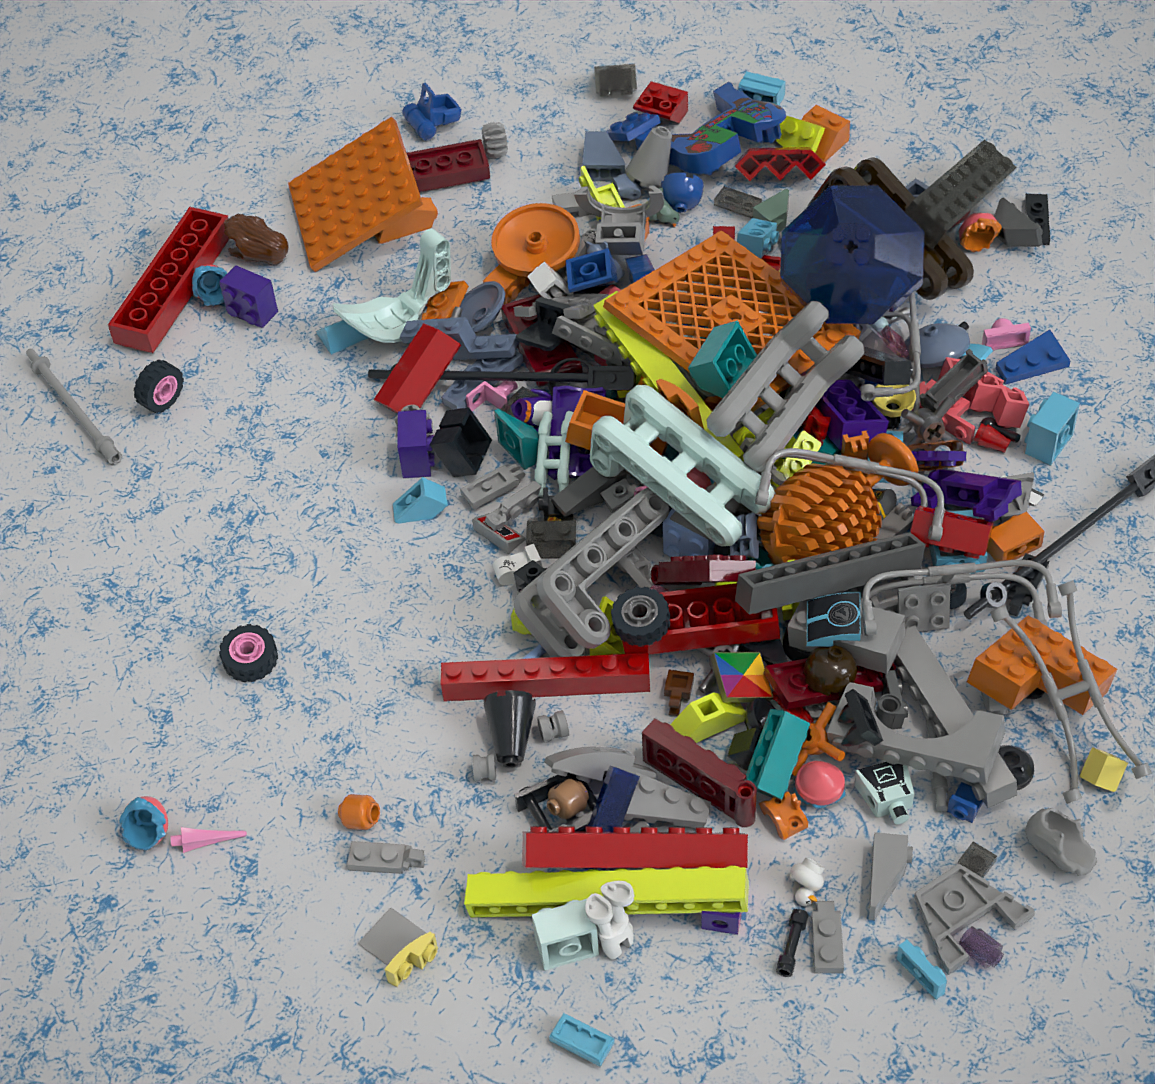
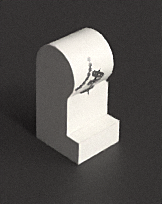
(506, 566)

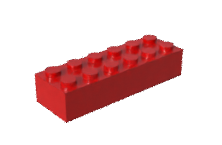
(709, 619)

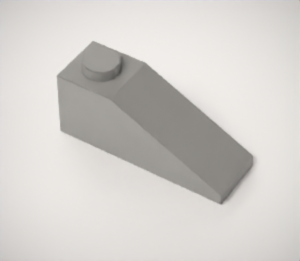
(888, 867)

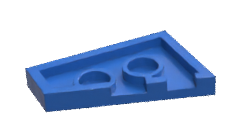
(1033, 359)

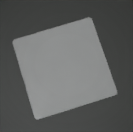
(390, 936)

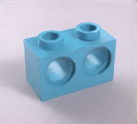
(758, 236)

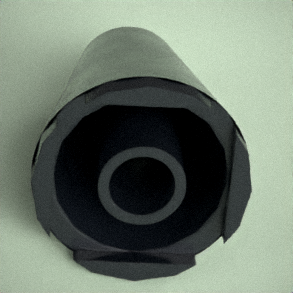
(510, 724)

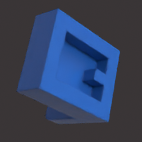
(964, 804)

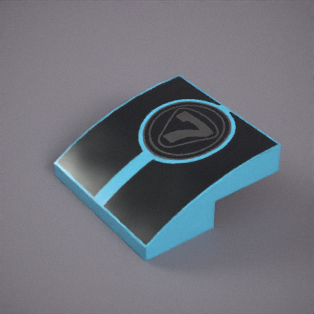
(833, 619)

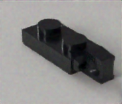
(1019, 593)

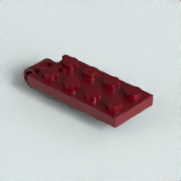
(790, 684)

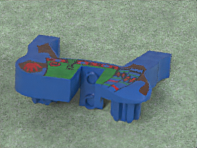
(718, 138)

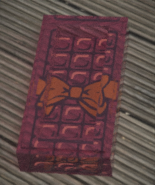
(894, 342)

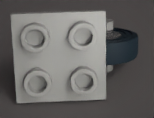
(930, 605)

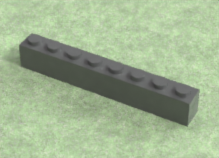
(826, 572)

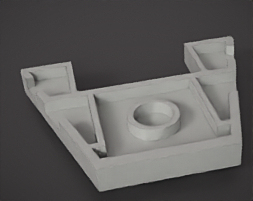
(956, 902)

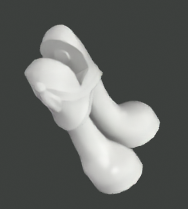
(610, 916)

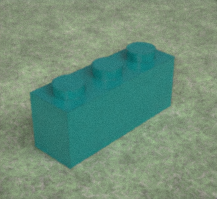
(777, 753)

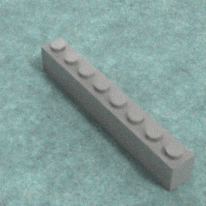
(947, 709)

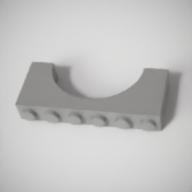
(962, 754)

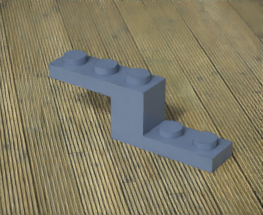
(471, 345)

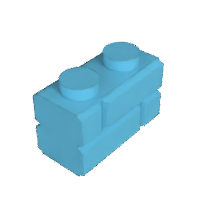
(762, 88)

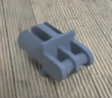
(748, 538)

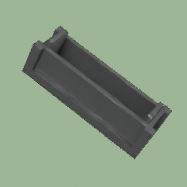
(955, 381)

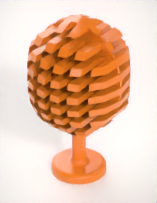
(829, 505)

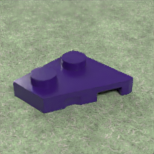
(947, 458)

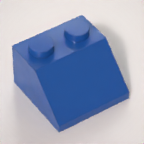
(591, 271)

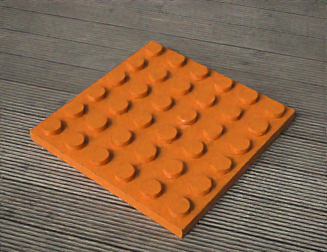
(354, 194)

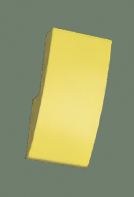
(416, 953)

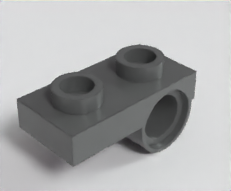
(891, 701)

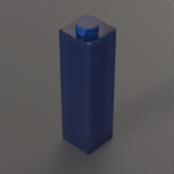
(613, 800)

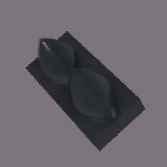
(865, 725)

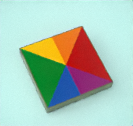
(740, 676)

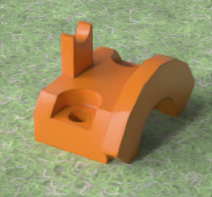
(785, 814)

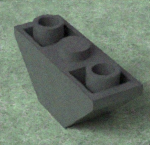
(1016, 226)

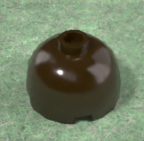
(830, 670)

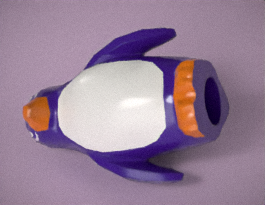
(531, 409)

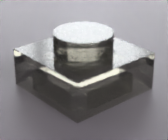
(978, 859)

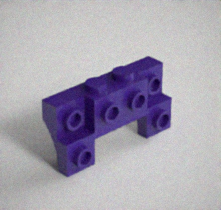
(566, 399)
(983, 493)

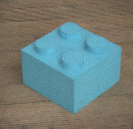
(1051, 428)

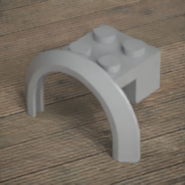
(621, 227)

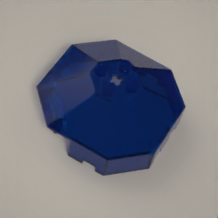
(858, 284)

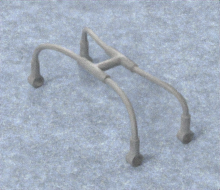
(869, 392)
(864, 466)
(960, 574)
(1056, 696)

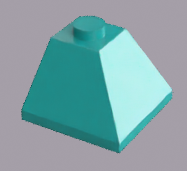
(517, 439)

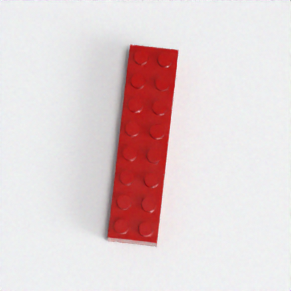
(167, 281)

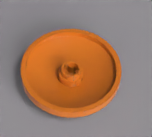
(535, 236)

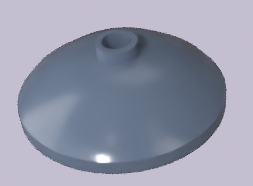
(483, 304)
(939, 342)

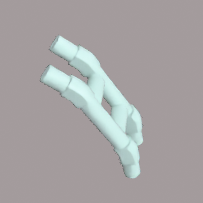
(544, 441)

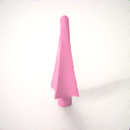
(197, 838)

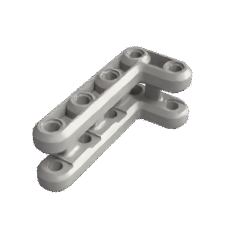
(805, 390)
(559, 594)

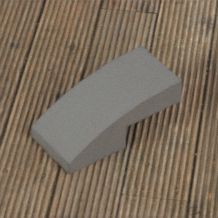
(568, 202)

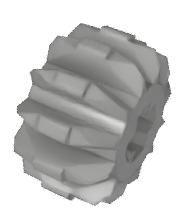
(494, 140)

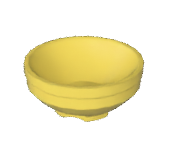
(905, 401)

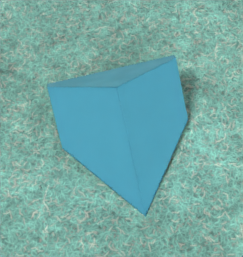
(339, 336)

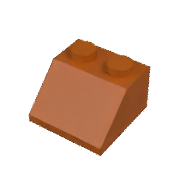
(835, 133)

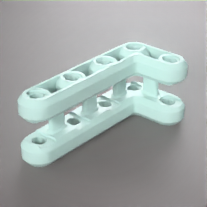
(627, 447)

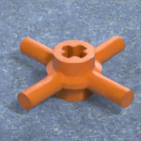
(817, 740)

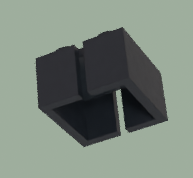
(461, 442)

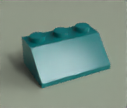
(722, 359)

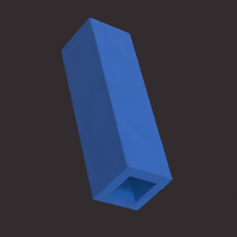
(638, 267)

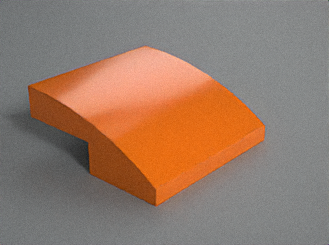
(680, 400)

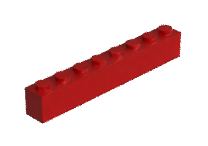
(546, 676)
(634, 849)

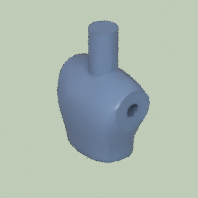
(626, 187)

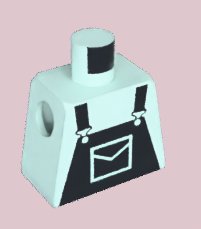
(886, 790)

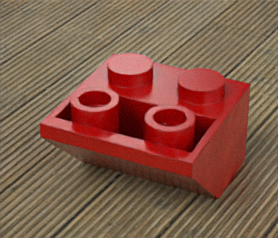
(663, 101)

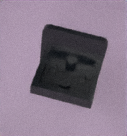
(540, 332)

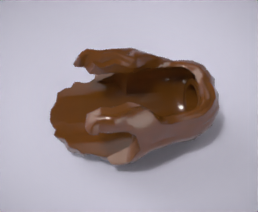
(255, 240)

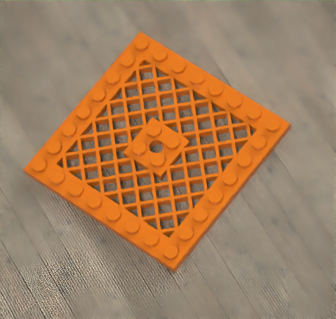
(633, 303)

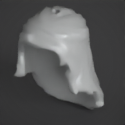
(1061, 841)

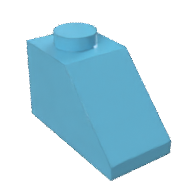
(420, 502)

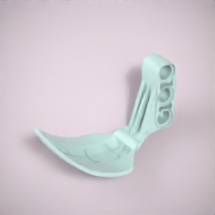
(386, 316)

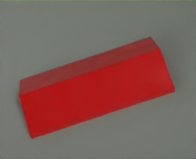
(418, 369)

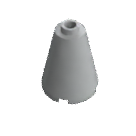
(651, 159)

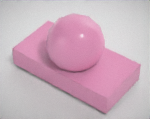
(1005, 334)

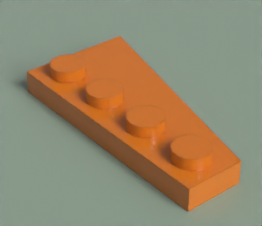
(443, 303)

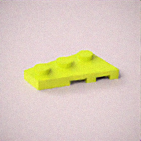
(800, 133)

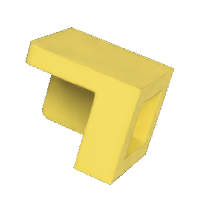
(1103, 769)

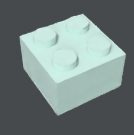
(564, 934)

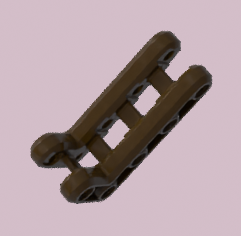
(942, 265)

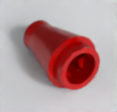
(989, 437)

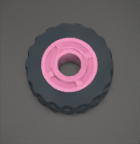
(158, 386)
(244, 640)

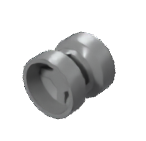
(559, 726)

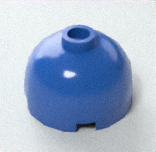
(681, 191)

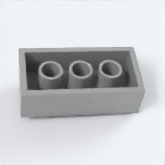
(872, 651)

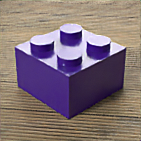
(248, 296)
(414, 443)

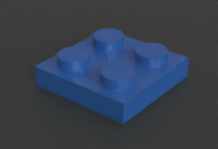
(633, 126)

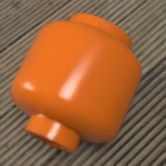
(359, 812)

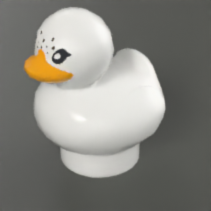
(810, 876)

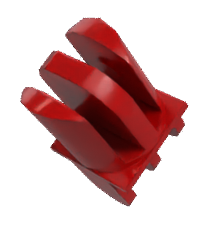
(816, 425)

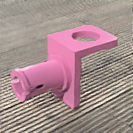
(496, 396)

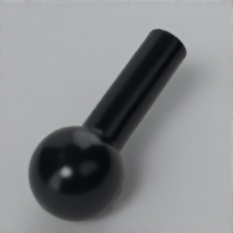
(1013, 436)

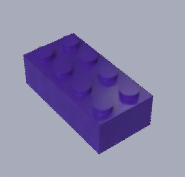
(849, 413)

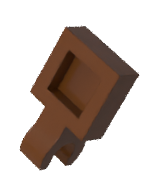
(678, 687)

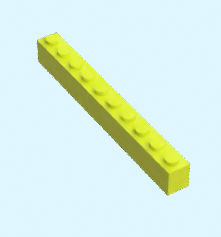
(653, 365)
(654, 890)

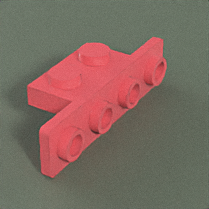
(952, 421)

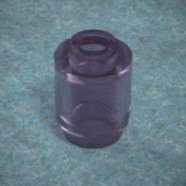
(982, 947)

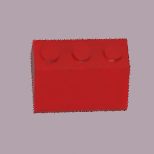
(959, 532)

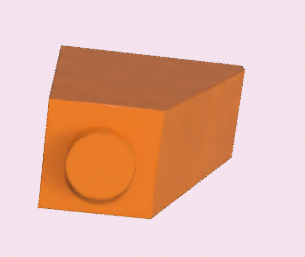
(414, 222)

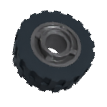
(645, 629)

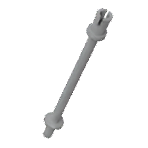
(103, 444)

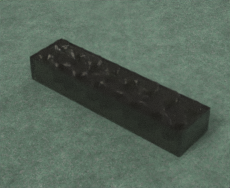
(959, 192)

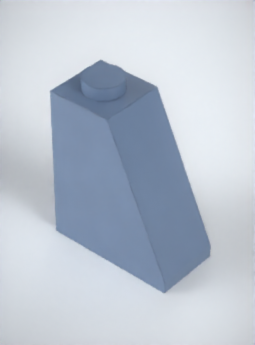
(601, 157)

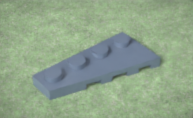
(456, 394)

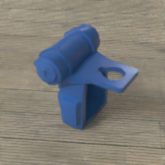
(431, 112)

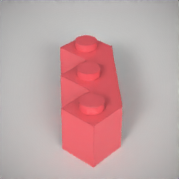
(991, 396)

